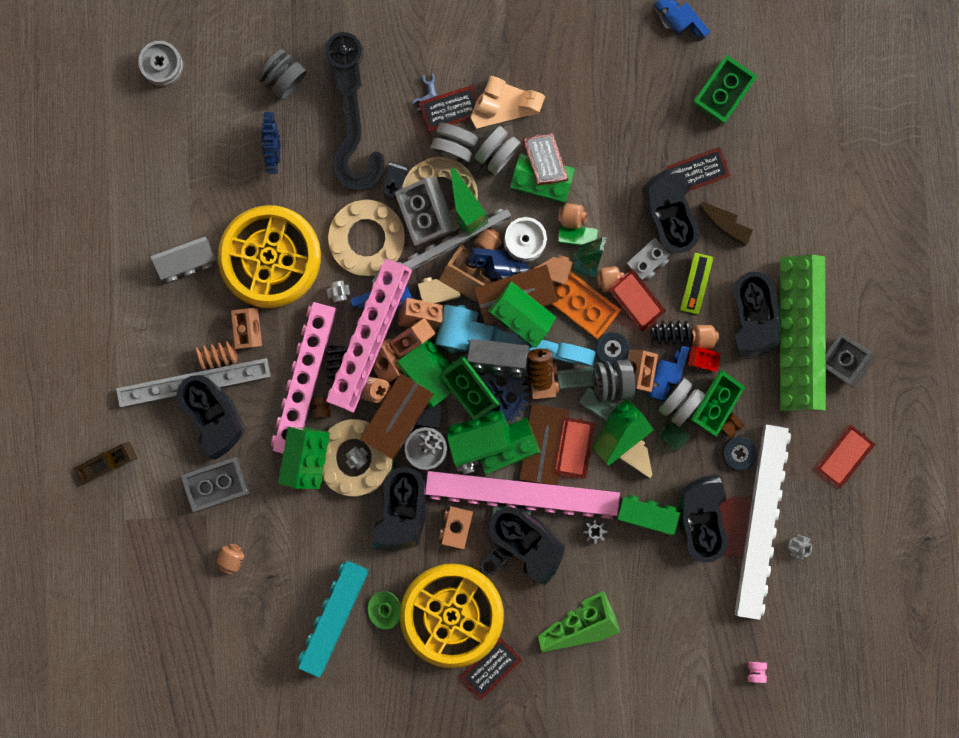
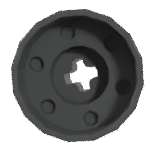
(278, 71)
(614, 381)

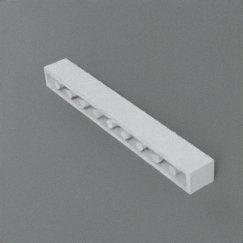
(761, 522)

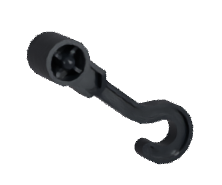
(345, 55)

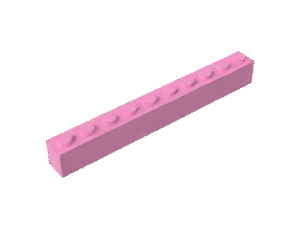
(522, 493)

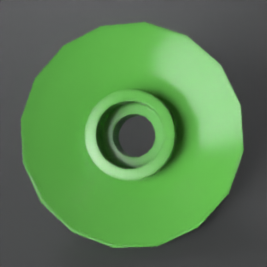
(378, 610)

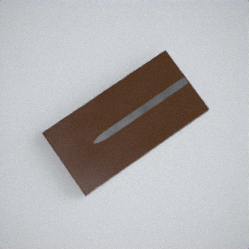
(534, 282)
(397, 416)
(547, 428)

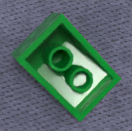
(469, 211)
(621, 432)

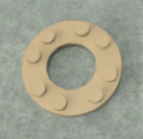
(441, 168)
(347, 218)
(361, 484)

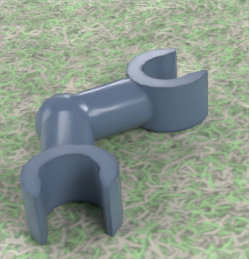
(431, 91)

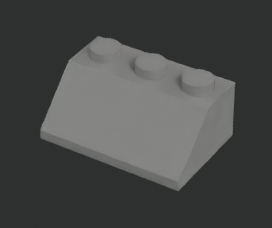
(425, 211)
(184, 260)

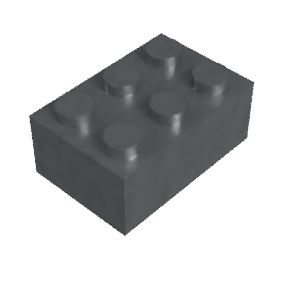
(499, 358)
(215, 484)

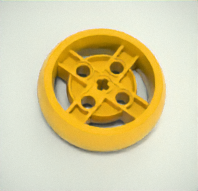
(279, 218)
(417, 596)

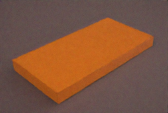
(585, 306)

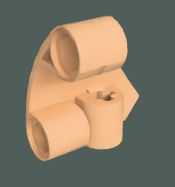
(503, 103)

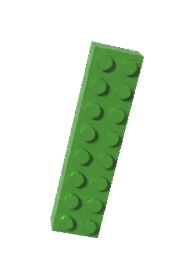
(802, 333)

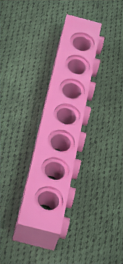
(314, 312)
(371, 345)

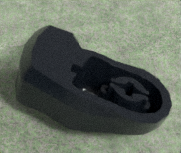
(669, 210)
(757, 315)
(212, 414)
(402, 511)
(702, 518)
(528, 541)

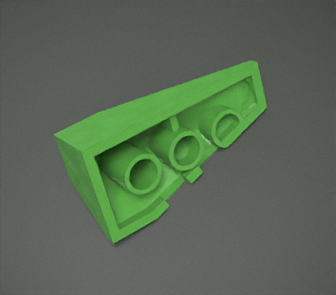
(587, 624)

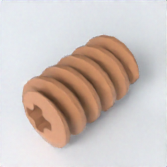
(217, 356)
(375, 390)

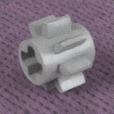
(338, 291)
(433, 438)
(357, 457)
(468, 467)
(595, 526)
(800, 547)

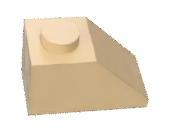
(436, 291)
(638, 459)

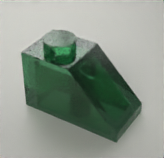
(589, 257)
(673, 436)

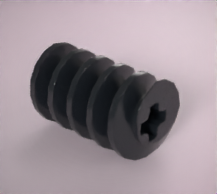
(670, 332)
(337, 355)

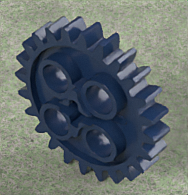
(270, 143)
(513, 386)

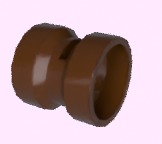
(321, 408)
(732, 425)

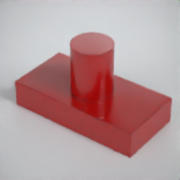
(703, 359)

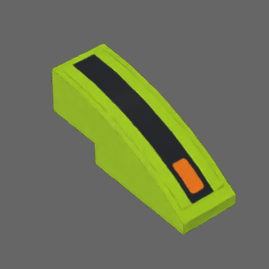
(696, 283)

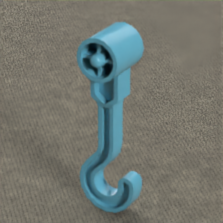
(461, 325)

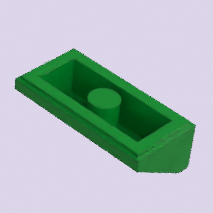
(576, 236)

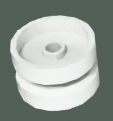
(528, 250)

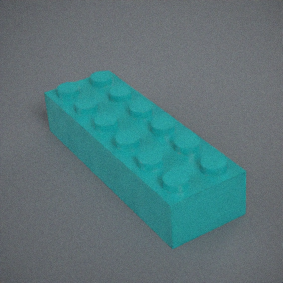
(333, 618)

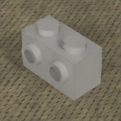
(649, 259)

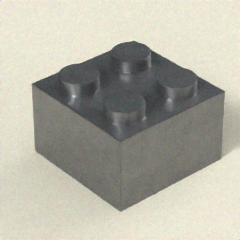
(848, 360)

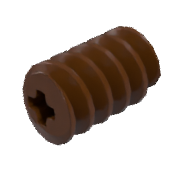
(540, 368)

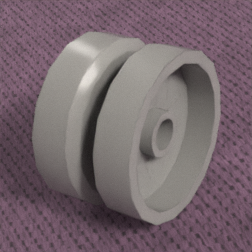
(159, 52)
(454, 143)
(494, 148)
(681, 402)
(415, 454)

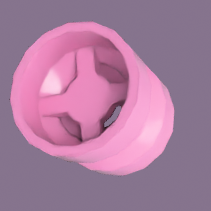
(757, 667)

